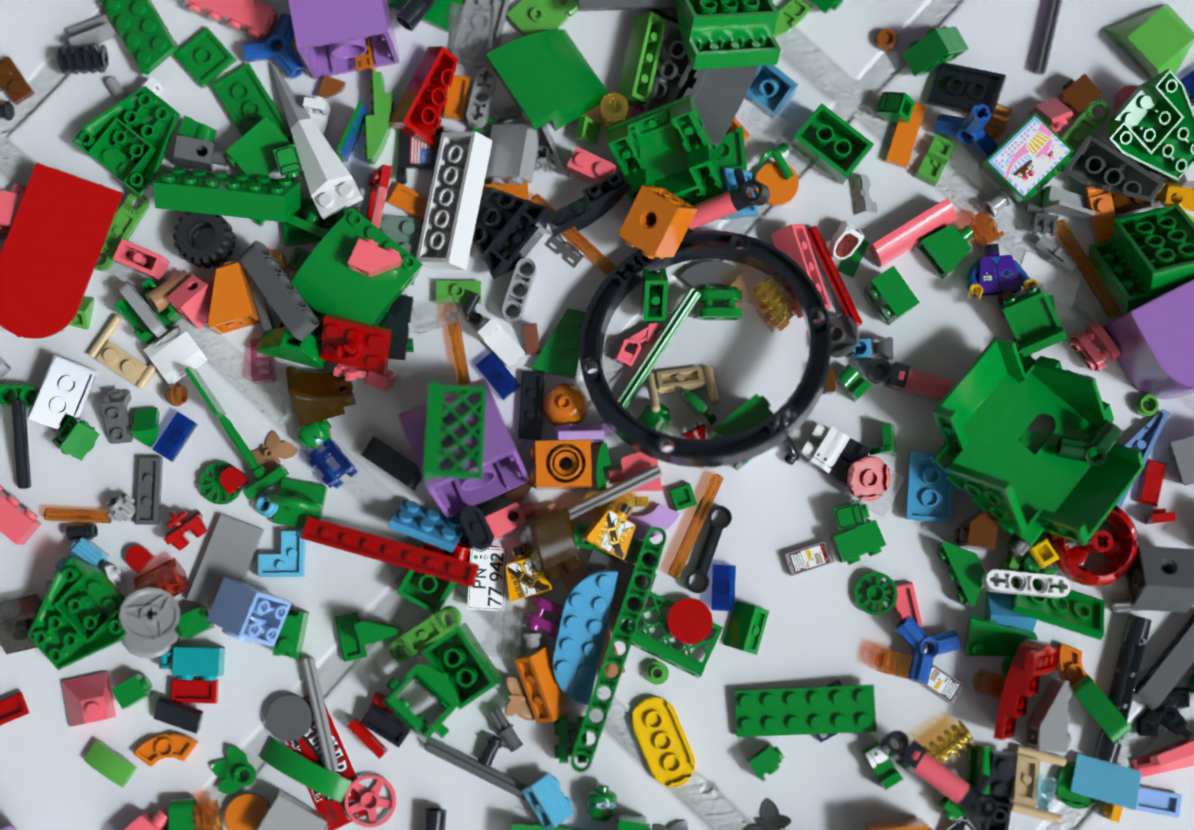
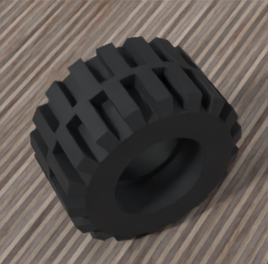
(216, 251)

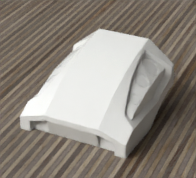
(174, 354)

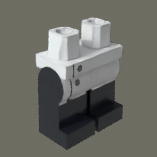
(831, 451)

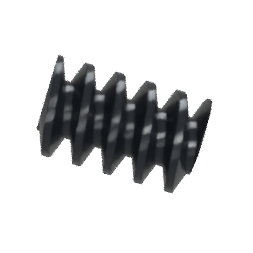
(83, 61)

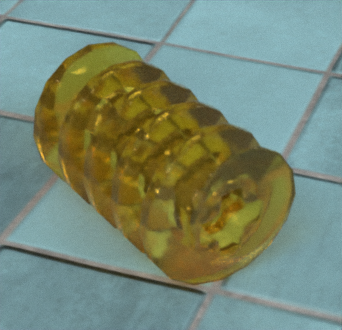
(613, 109)
(774, 302)
(951, 743)

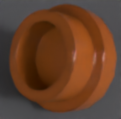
(176, 395)

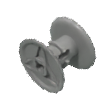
(150, 621)

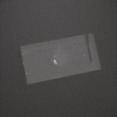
(434, 315)

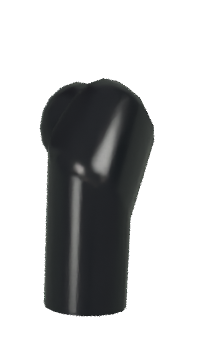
(470, 310)
(792, 453)

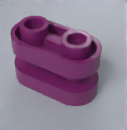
(536, 620)

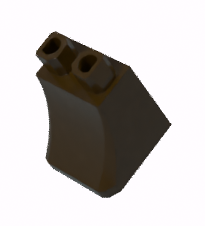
(318, 395)
(550, 543)

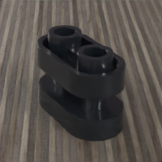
(475, 528)

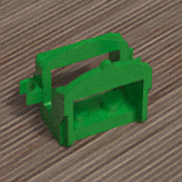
(436, 686)

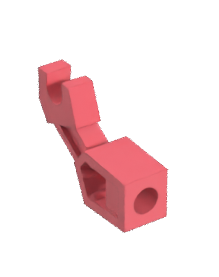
(646, 335)
(373, 379)

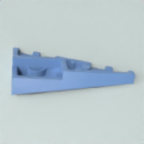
(1145, 440)

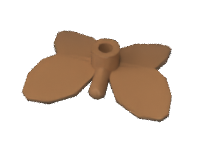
(273, 449)
(518, 702)

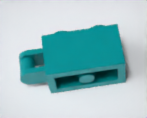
(195, 662)

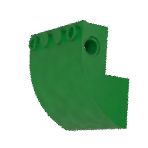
(668, 151)
(338, 291)

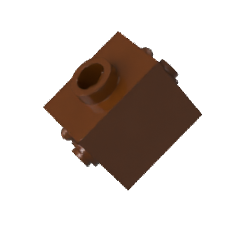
(1079, 94)

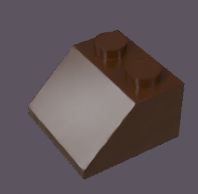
(977, 531)

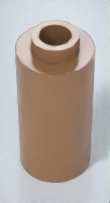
(158, 295)

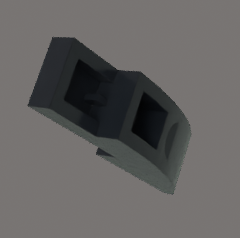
(596, 202)
(1002, 775)

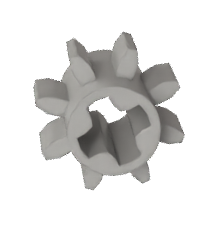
(545, 163)
(121, 507)

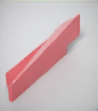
(1166, 759)

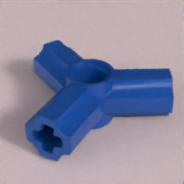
(285, 57)
(969, 129)
(937, 644)

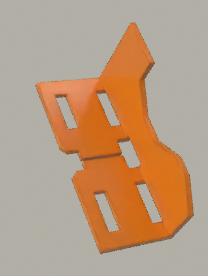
(363, 59)

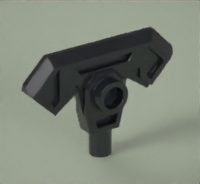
(1167, 716)

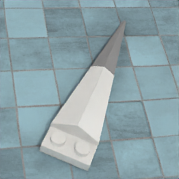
(324, 172)

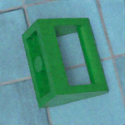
(372, 632)

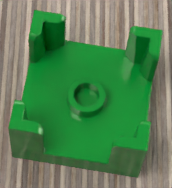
(168, 316)

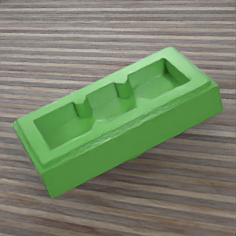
(458, 289)

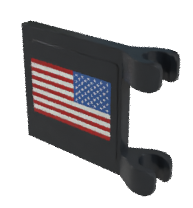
(416, 154)

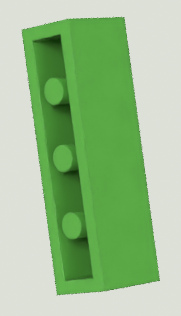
(641, 58)

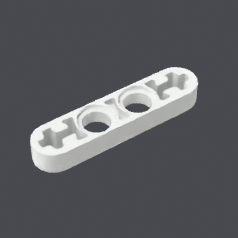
(1026, 586)

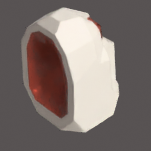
(845, 240)

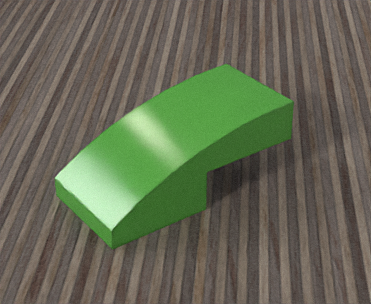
(935, 160)
(110, 764)

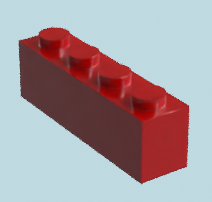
(425, 96)

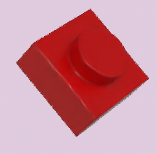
(1159, 516)

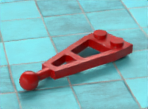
(378, 185)

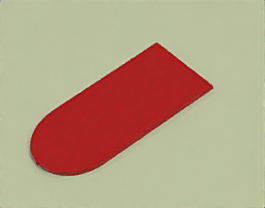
(52, 251)

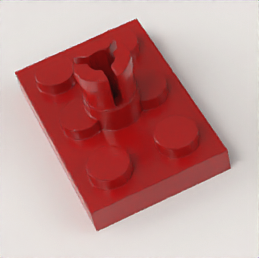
(355, 344)

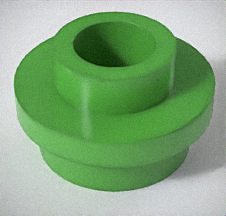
(1153, 405)
(657, 665)

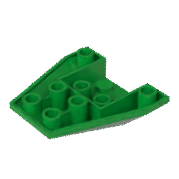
(1156, 126)
(131, 138)
(78, 615)

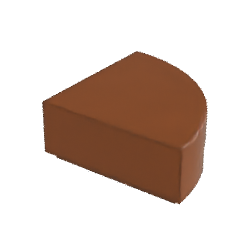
(330, 87)

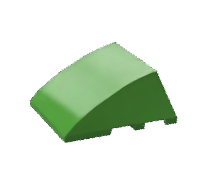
(1155, 39)

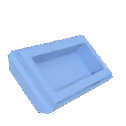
(1159, 802)

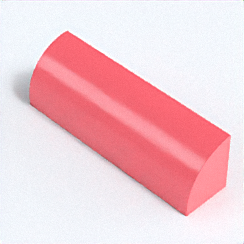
(912, 232)

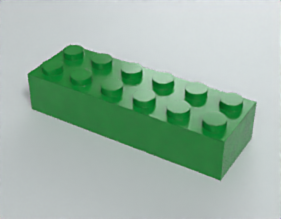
(227, 194)

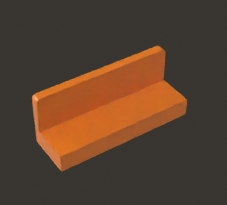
(541, 686)

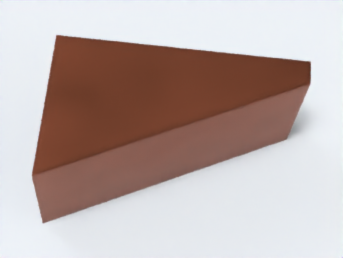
(531, 339)
(519, 494)

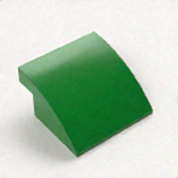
(728, 32)
(547, 78)
(1146, 255)

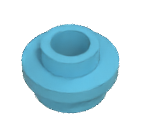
(261, 506)

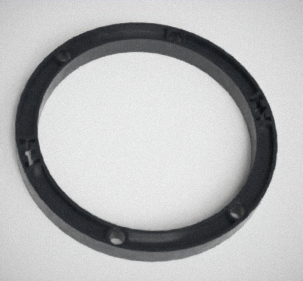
(721, 450)

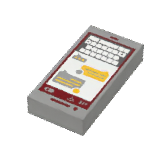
(809, 558)
(944, 685)

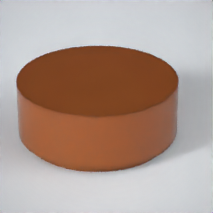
(885, 39)

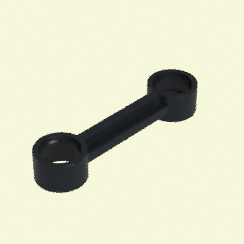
(708, 549)

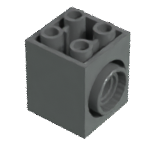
(1162, 579)

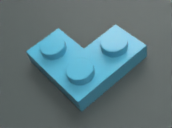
(290, 561)

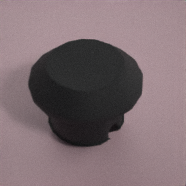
(7, 111)

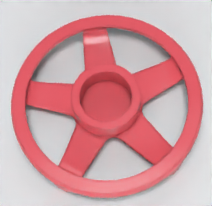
(370, 800)

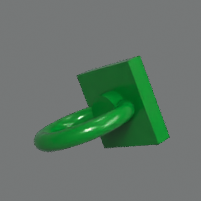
(297, 502)

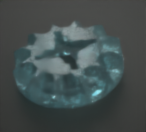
(1046, 793)

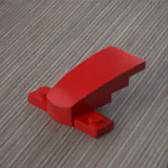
(1021, 682)

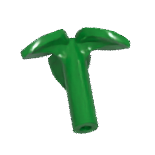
(775, 152)
(1031, 565)

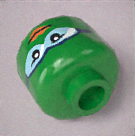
(314, 434)
(601, 803)

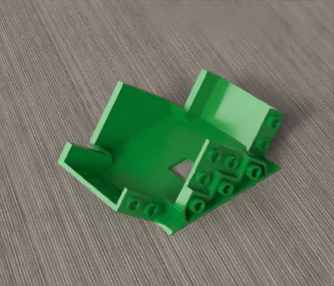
(1024, 490)

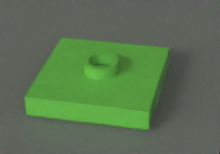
(536, 16)

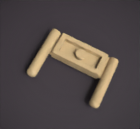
(120, 360)
(681, 379)
(1026, 783)

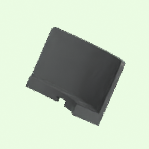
(719, 96)

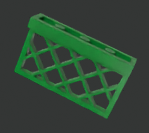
(433, 431)
(666, 652)

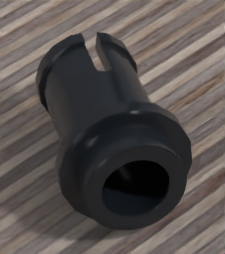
(86, 531)
(488, 754)

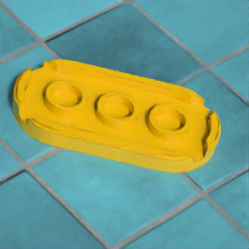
(663, 741)

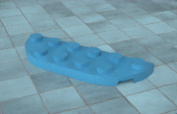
(582, 634)

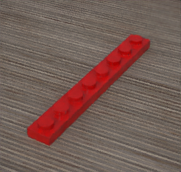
(390, 551)

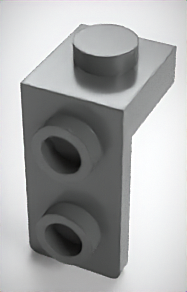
(116, 416)

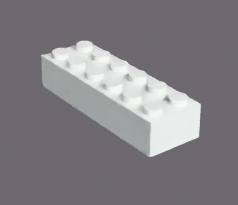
(454, 200)

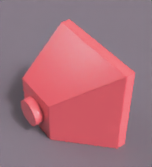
(89, 699)

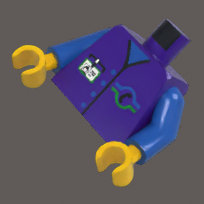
(996, 275)

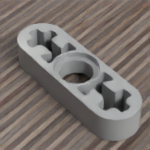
(484, 106)
(142, 309)

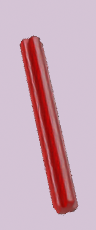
(832, 274)

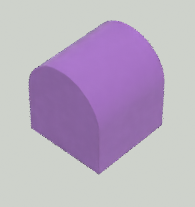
(335, 32)
(1159, 344)
(501, 461)

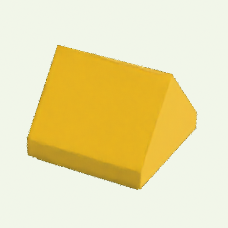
(1043, 553)

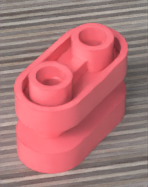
(1092, 357)

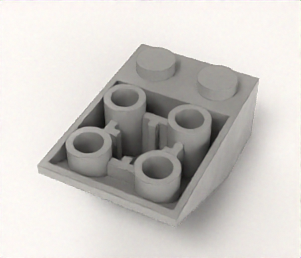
(1049, 720)

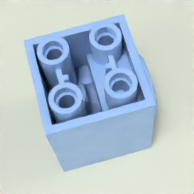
(248, 612)

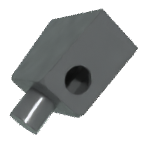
(189, 153)

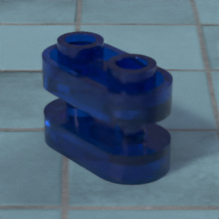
(331, 476)

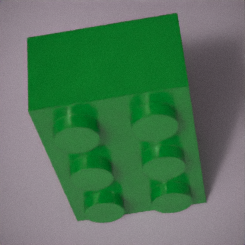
(831, 143)
(465, 663)

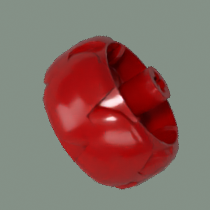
(1121, 552)

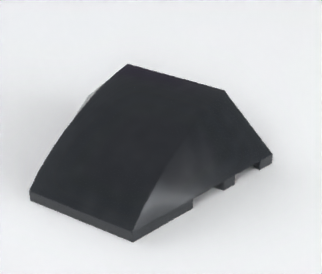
(507, 229)

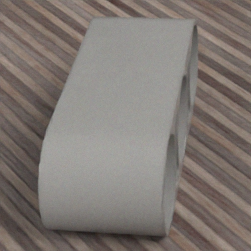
(525, 281)

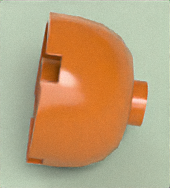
(565, 405)

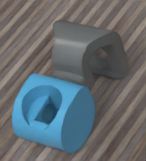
(866, 349)

